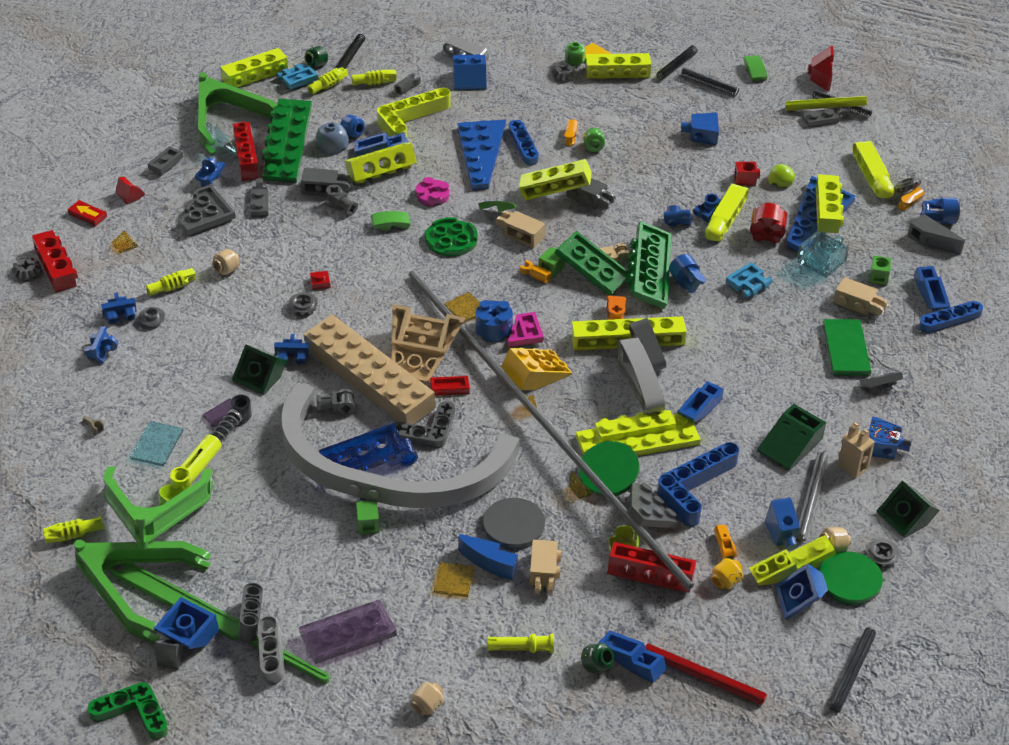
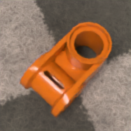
(615, 307)

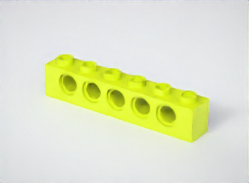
(607, 333)

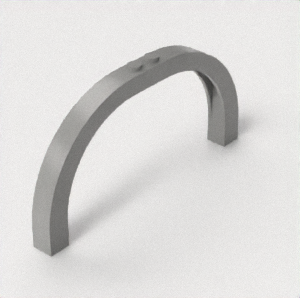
(384, 489)

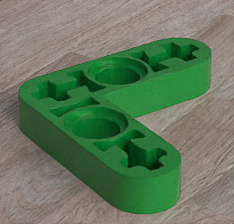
(139, 703)

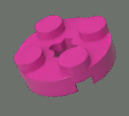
(439, 190)

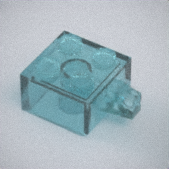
(823, 253)

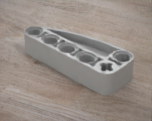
(640, 375)

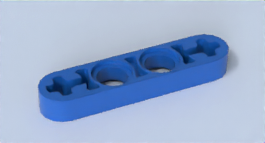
(523, 142)
(931, 322)

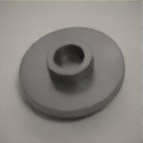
(151, 316)

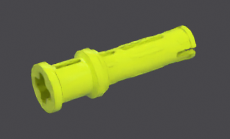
(532, 643)

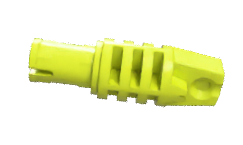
(368, 78)
(327, 80)
(171, 282)
(72, 529)

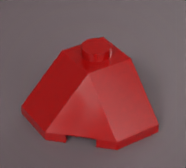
(821, 68)

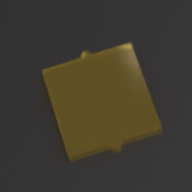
(463, 306)
(454, 579)

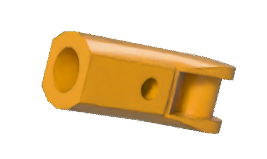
(571, 131)
(911, 198)
(724, 541)

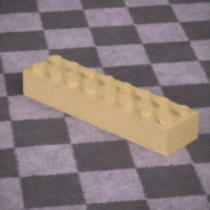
(370, 371)

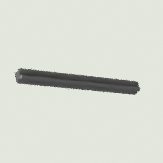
(812, 495)

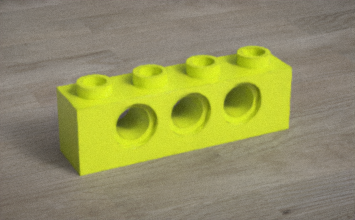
(618, 65)
(254, 68)
(355, 165)
(555, 179)
(829, 204)

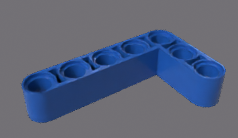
(676, 483)

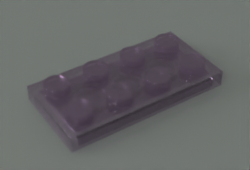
(347, 631)

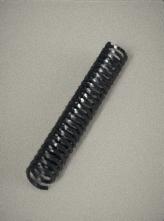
(355, 43)
(687, 54)
(709, 81)
(857, 108)

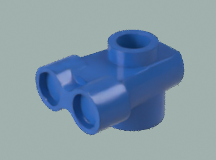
(708, 207)
(675, 216)

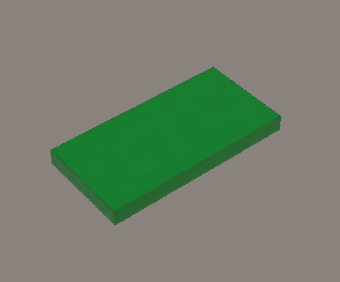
(592, 263)
(846, 347)

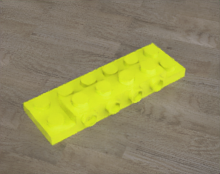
(642, 432)

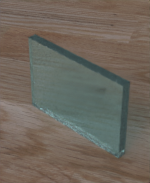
(156, 443)

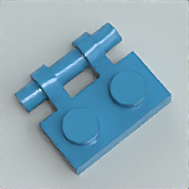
(297, 76)
(745, 277)

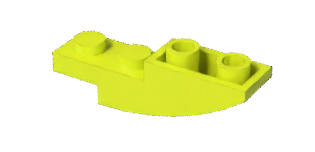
(784, 563)

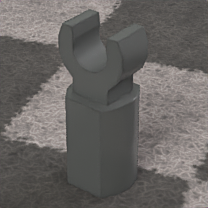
(406, 84)

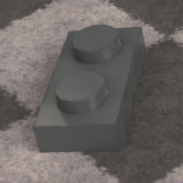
(165, 160)
(887, 379)

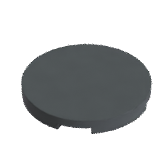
(514, 522)

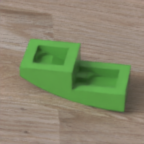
(755, 67)
(501, 205)
(387, 219)

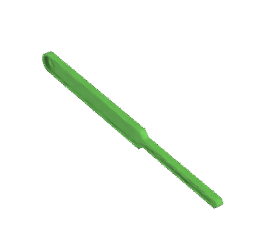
(227, 624)

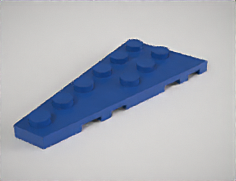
(481, 148)
(806, 220)

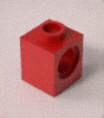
(746, 173)

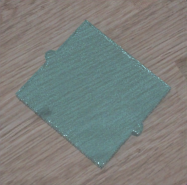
(220, 138)

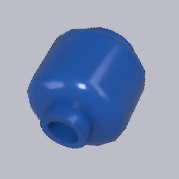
(353, 125)

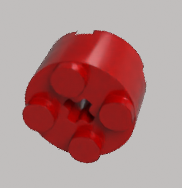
(768, 223)

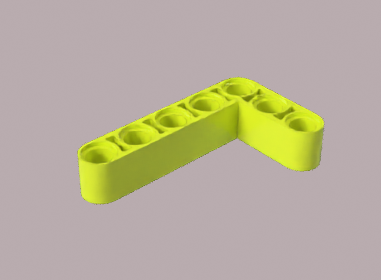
(393, 115)

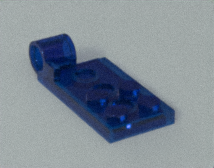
(395, 452)

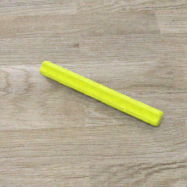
(826, 103)

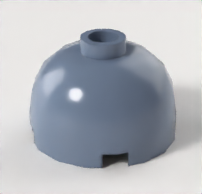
(331, 138)

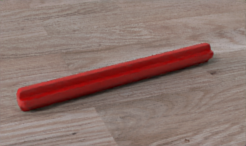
(709, 675)

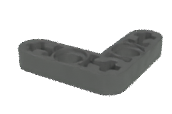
(430, 433)

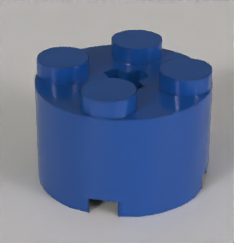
(493, 320)

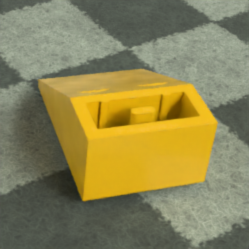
(534, 367)

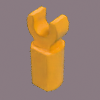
(536, 272)

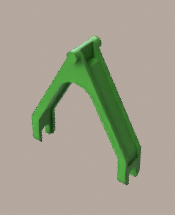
(216, 92)
(150, 522)
(97, 558)

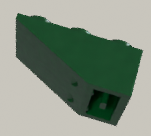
(792, 437)

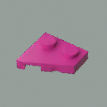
(525, 330)

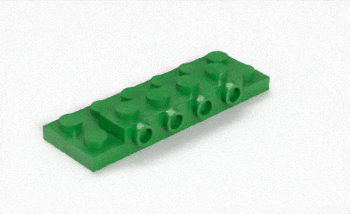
(286, 140)
(650, 264)

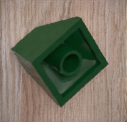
(258, 369)
(907, 510)

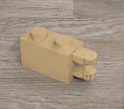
(521, 228)
(859, 297)
(855, 451)
(543, 565)

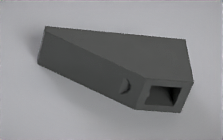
(934, 235)

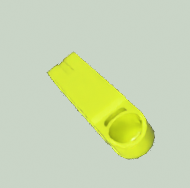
(873, 169)
(726, 212)

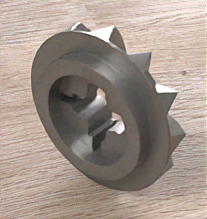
(568, 72)
(907, 184)
(33, 270)
(297, 300)
(883, 546)

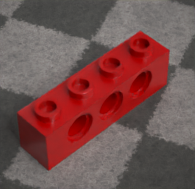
(245, 151)
(55, 260)
(646, 566)

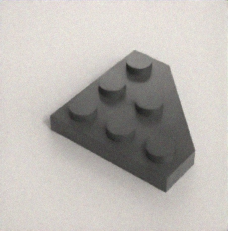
(205, 211)
(649, 508)

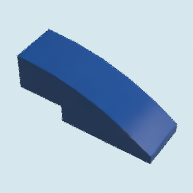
(378, 142)
(931, 287)
(701, 401)
(488, 556)
(634, 656)

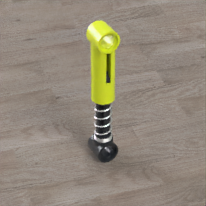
(211, 444)

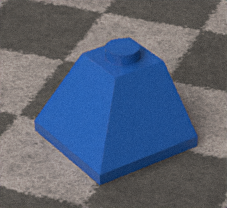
(800, 590)

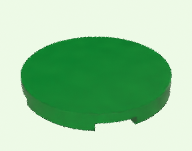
(451, 237)
(613, 464)
(851, 577)

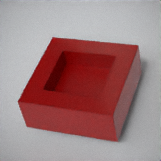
(320, 280)

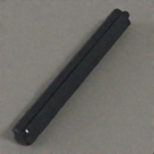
(852, 669)

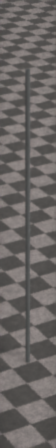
(558, 438)

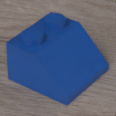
(469, 72)
(188, 624)

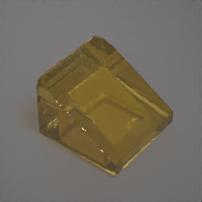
(124, 242)
(578, 486)

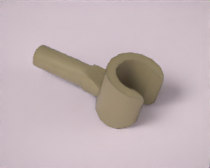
(94, 424)

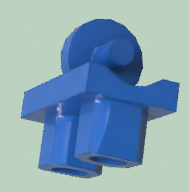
(209, 171)
(118, 306)
(101, 345)
(294, 348)

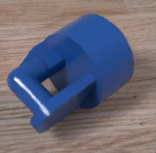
(947, 212)
(686, 272)

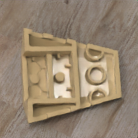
(421, 340)

